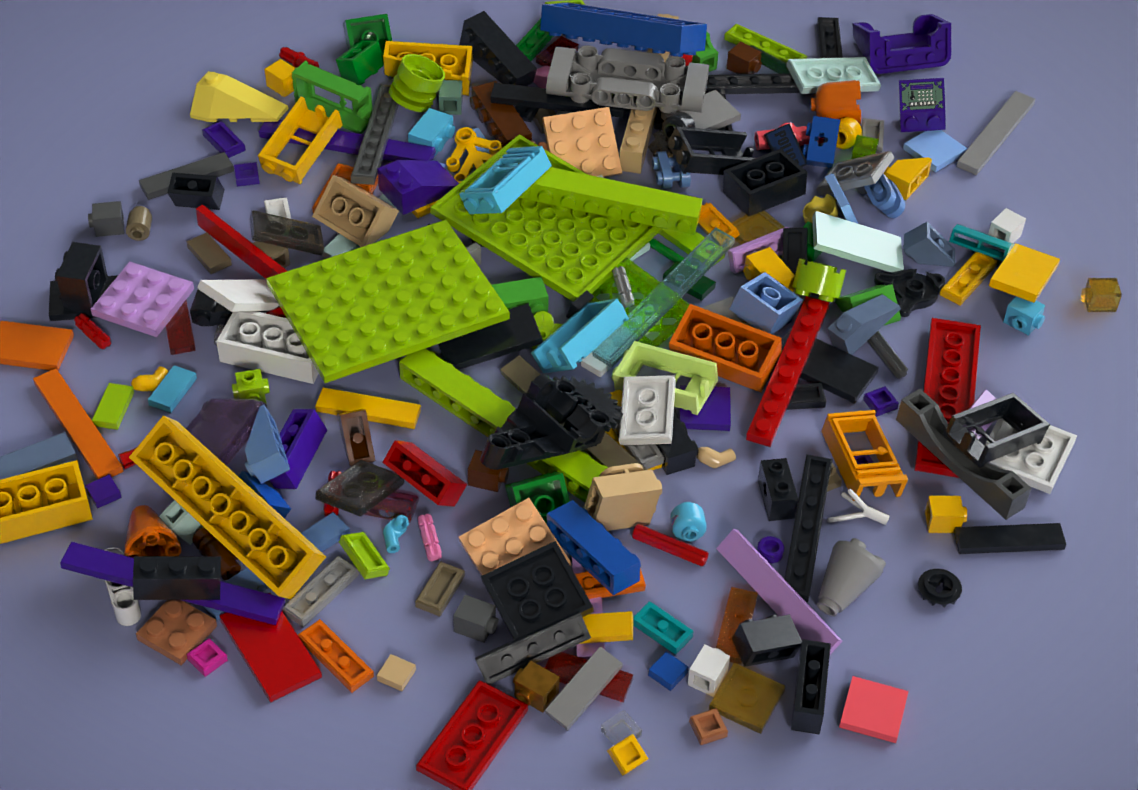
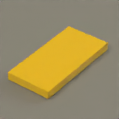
(1024, 272)

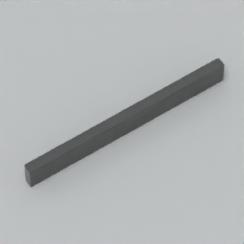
(375, 138)

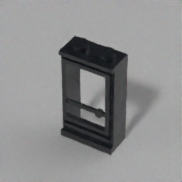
(729, 143)
(1014, 411)

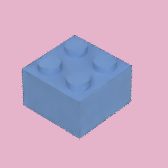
(766, 304)

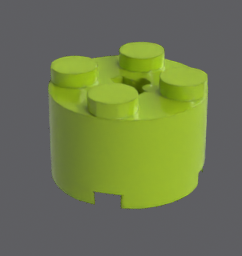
(818, 279)

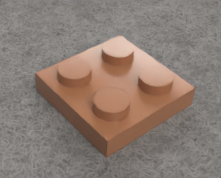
(176, 630)

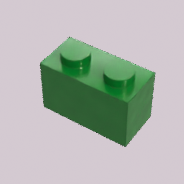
(360, 61)

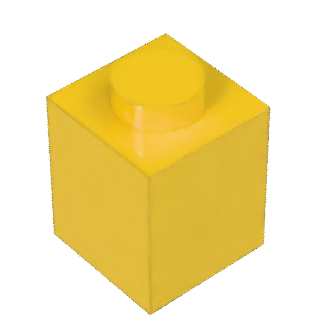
(280, 77)
(944, 514)

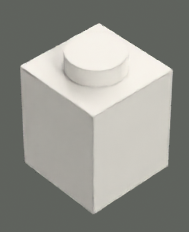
(1007, 226)
(708, 670)

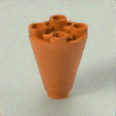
(149, 535)

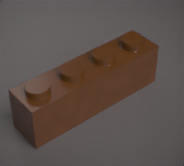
(501, 119)

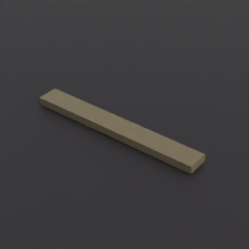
(606, 453)

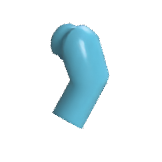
(393, 531)

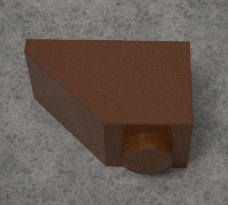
(356, 436)

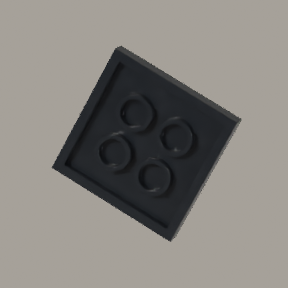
(536, 590)

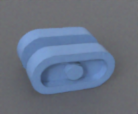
(664, 174)
(886, 197)

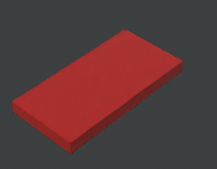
(272, 654)
(472, 737)

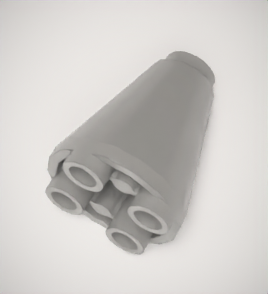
(847, 575)

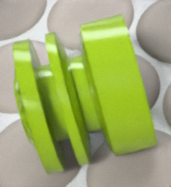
(416, 82)

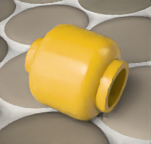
(847, 134)

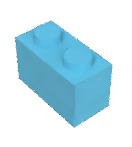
(432, 130)

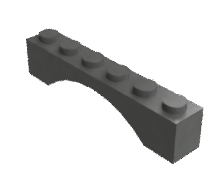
(996, 486)

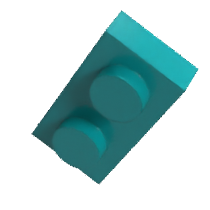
(662, 627)

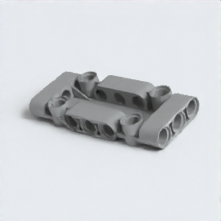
(627, 79)

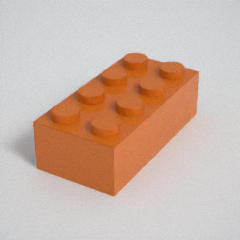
(740, 351)

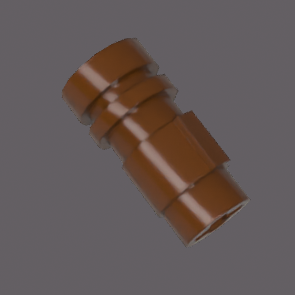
(211, 547)

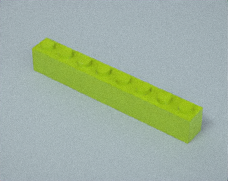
(616, 200)

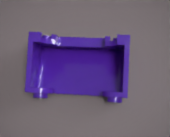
(924, 48)

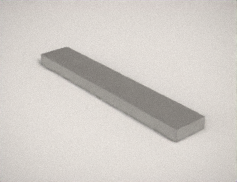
(995, 133)

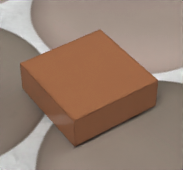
(708, 726)

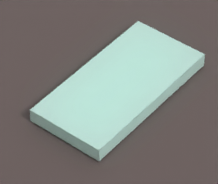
(814, 72)
(857, 243)

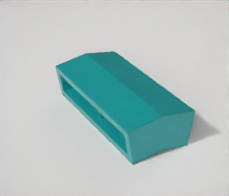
(983, 238)

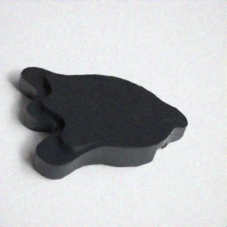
(912, 289)

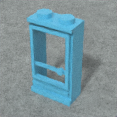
(505, 180)
(579, 336)

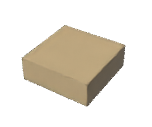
(396, 672)

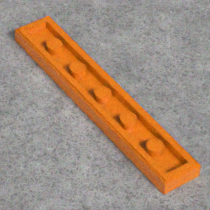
(78, 424)

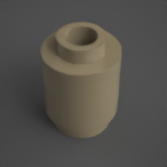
(139, 223)

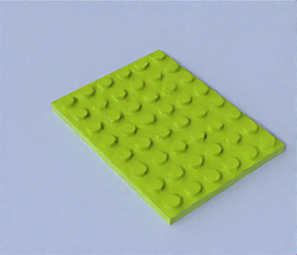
(548, 241)
(386, 300)

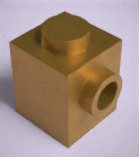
(536, 686)

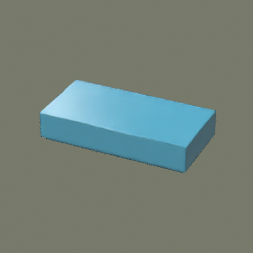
(172, 389)

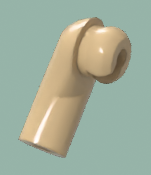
(713, 458)

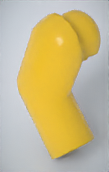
(149, 382)

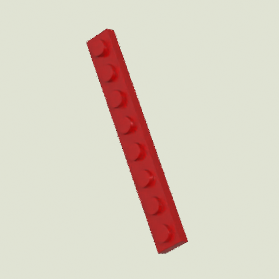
(787, 372)

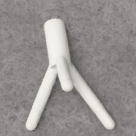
(867, 511)

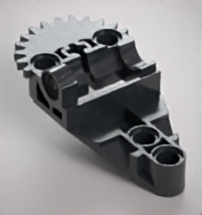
(535, 435)

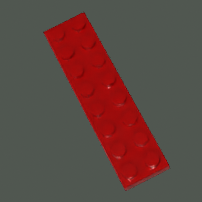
(949, 378)

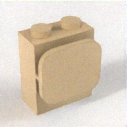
(623, 496)

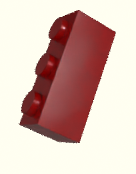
(424, 473)

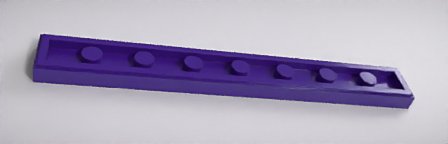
(351, 142)
(119, 570)

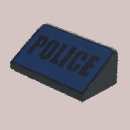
(784, 139)

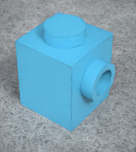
(1024, 315)

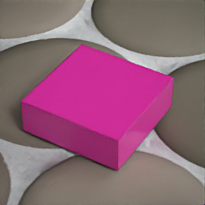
(207, 657)

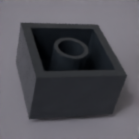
(81, 277)

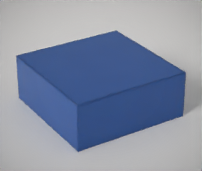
(668, 671)

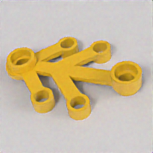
(467, 139)

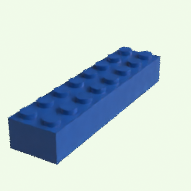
(624, 28)

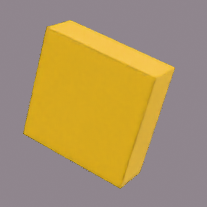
(627, 754)

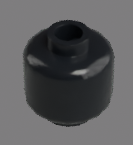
(678, 119)

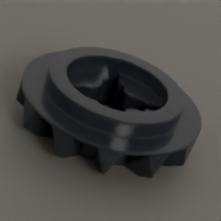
(931, 579)

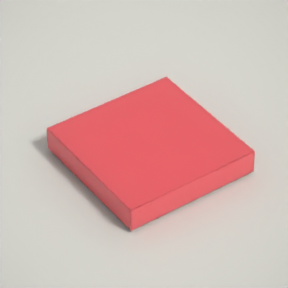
(874, 709)

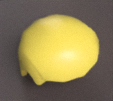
(825, 205)

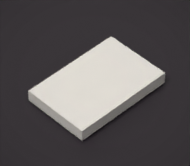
(647, 410)

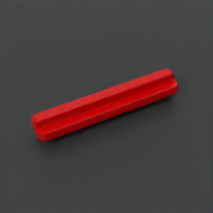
(670, 545)

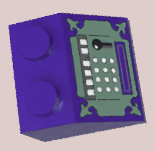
(922, 105)

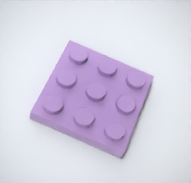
(142, 299)

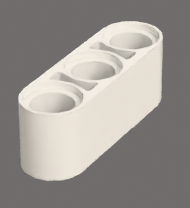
(125, 607)

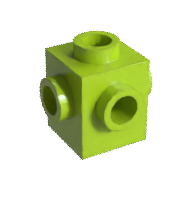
(250, 385)

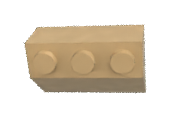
(354, 212)

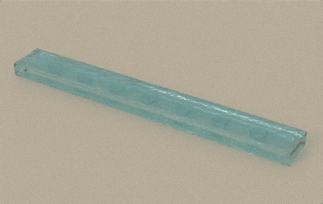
(664, 296)

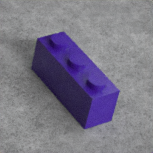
(300, 441)

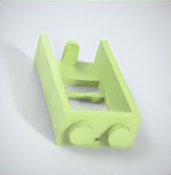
(702, 372)

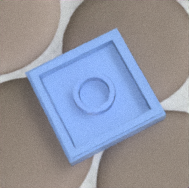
(937, 146)
(841, 199)

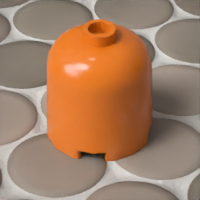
(838, 100)

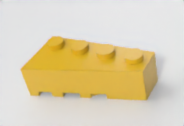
(453, 59)

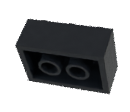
(764, 182)

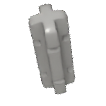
(623, 286)

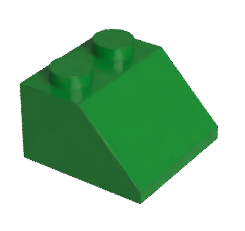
(368, 28)
(545, 492)

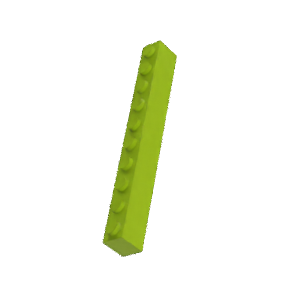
(486, 412)

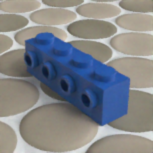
(594, 547)

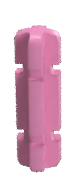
(429, 537)

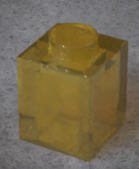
(1101, 294)

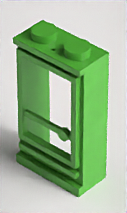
(355, 120)

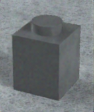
(107, 218)
(475, 618)

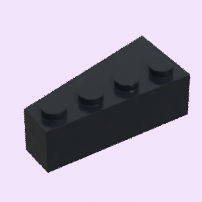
(496, 51)

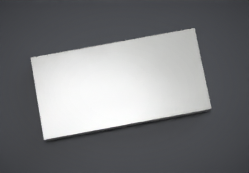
(240, 294)

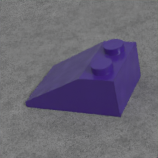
(414, 183)

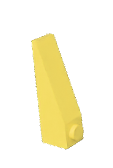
(226, 98)

